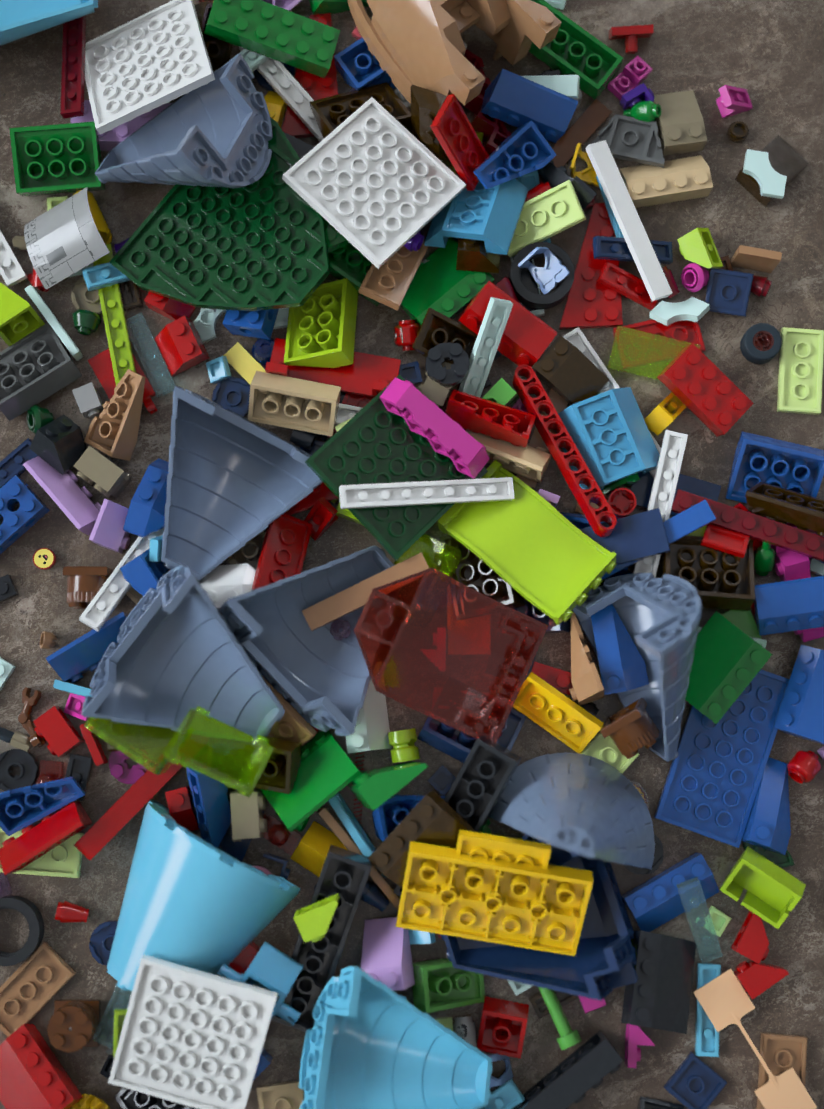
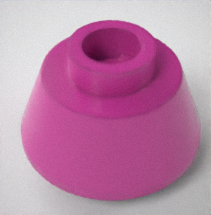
(694, 277)

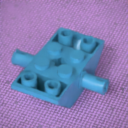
(272, 972)

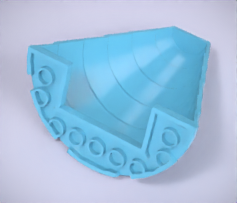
(385, 1053)

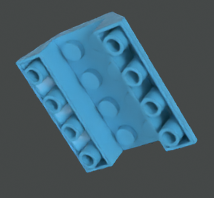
(482, 216)
(611, 436)

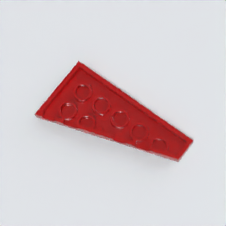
(315, 86)
(589, 301)

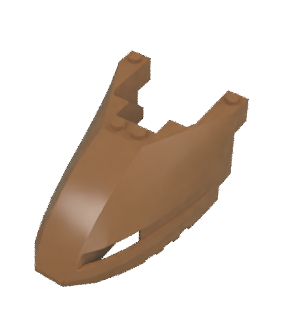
(424, 45)

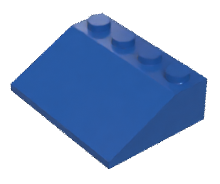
(774, 463)
(804, 698)

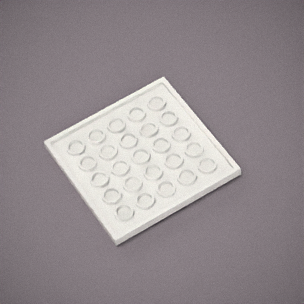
(145, 64)
(374, 182)
(191, 1036)

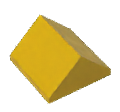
(314, 848)

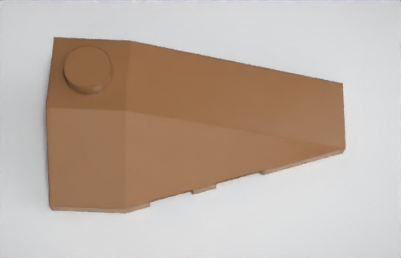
(118, 424)
(584, 675)

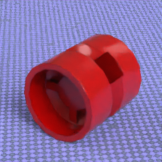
(622, 502)

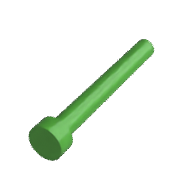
(567, 1036)

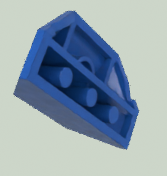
(147, 506)
(210, 806)

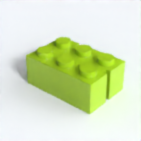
(767, 887)

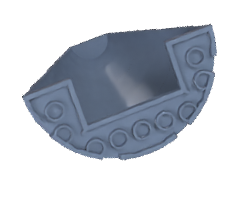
(201, 139)
(224, 482)
(664, 624)
(179, 657)
(308, 668)
(580, 808)

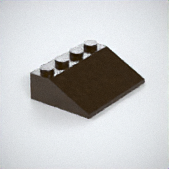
(336, 109)
(480, 577)
(719, 577)
(429, 823)

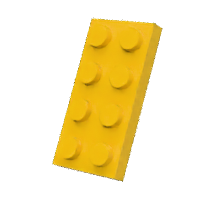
(556, 713)

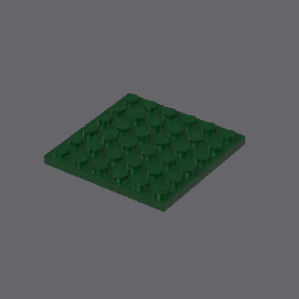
(383, 449)

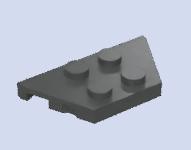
(632, 140)

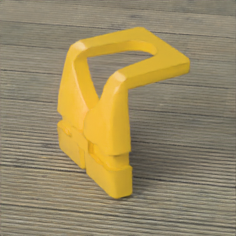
(587, 175)

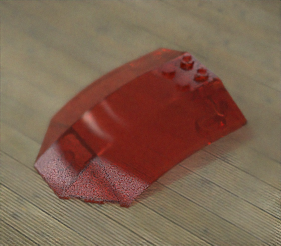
(447, 650)

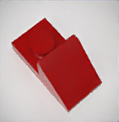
(322, 517)

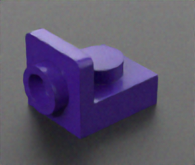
(635, 96)

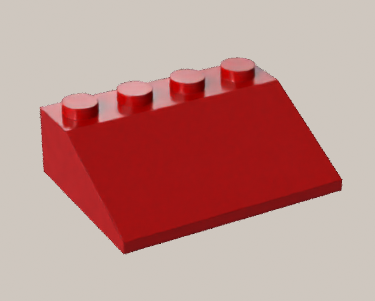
(32, 1074)

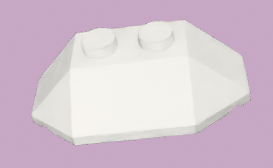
(228, 582)

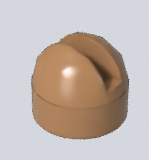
(46, 640)

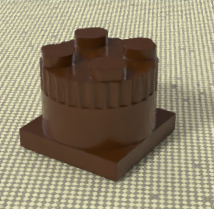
(84, 583)
(631, 728)
(74, 1024)

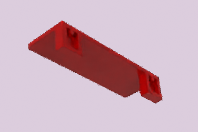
(364, 377)

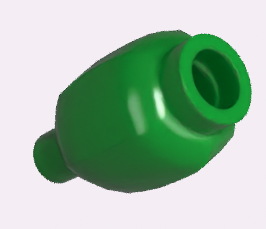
(644, 111)
(764, 559)

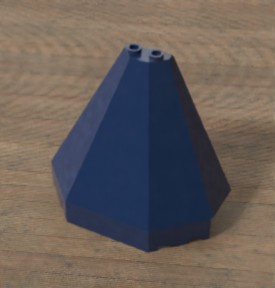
(603, 951)

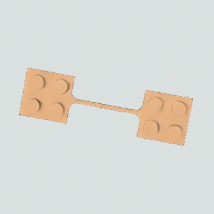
(726, 1004)

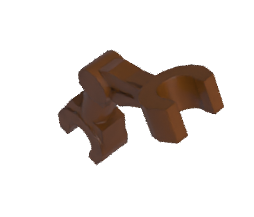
(25, 717)

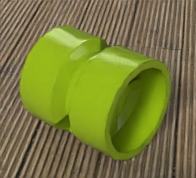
(403, 745)

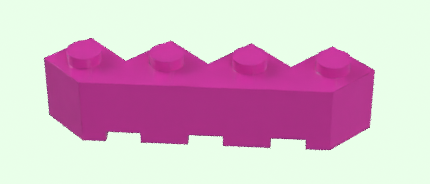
(431, 422)
(795, 566)

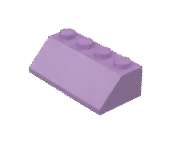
(66, 493)

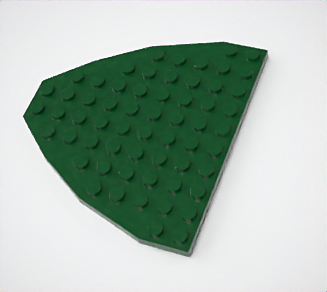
(232, 245)

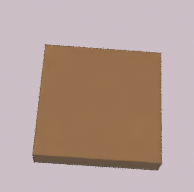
(755, 259)

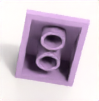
(387, 953)

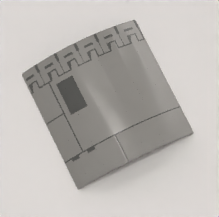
(63, 240)

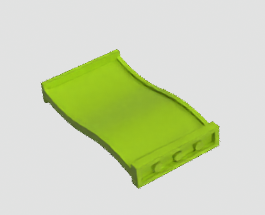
(531, 547)

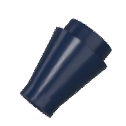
(374, 897)

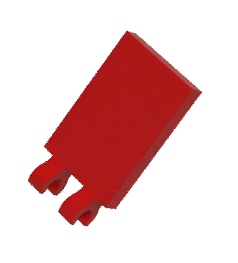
(103, 370)

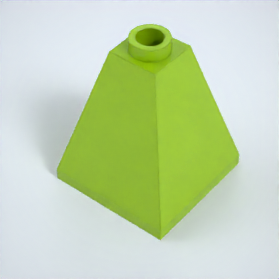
(16, 317)

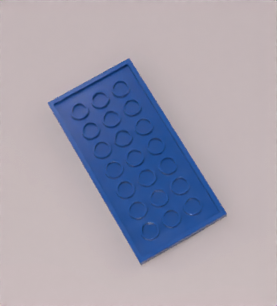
(723, 763)

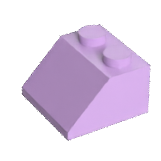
(109, 527)

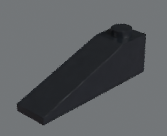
(559, 175)

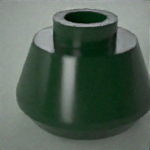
(86, 321)
(38, 417)

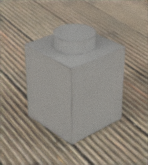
(88, 400)

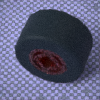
(757, 351)

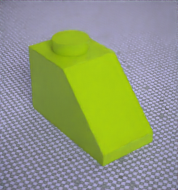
(700, 248)
(315, 918)

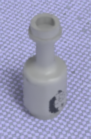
(465, 1028)

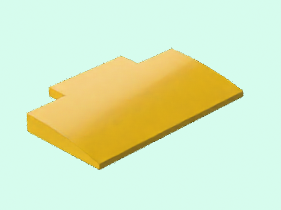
(495, 893)

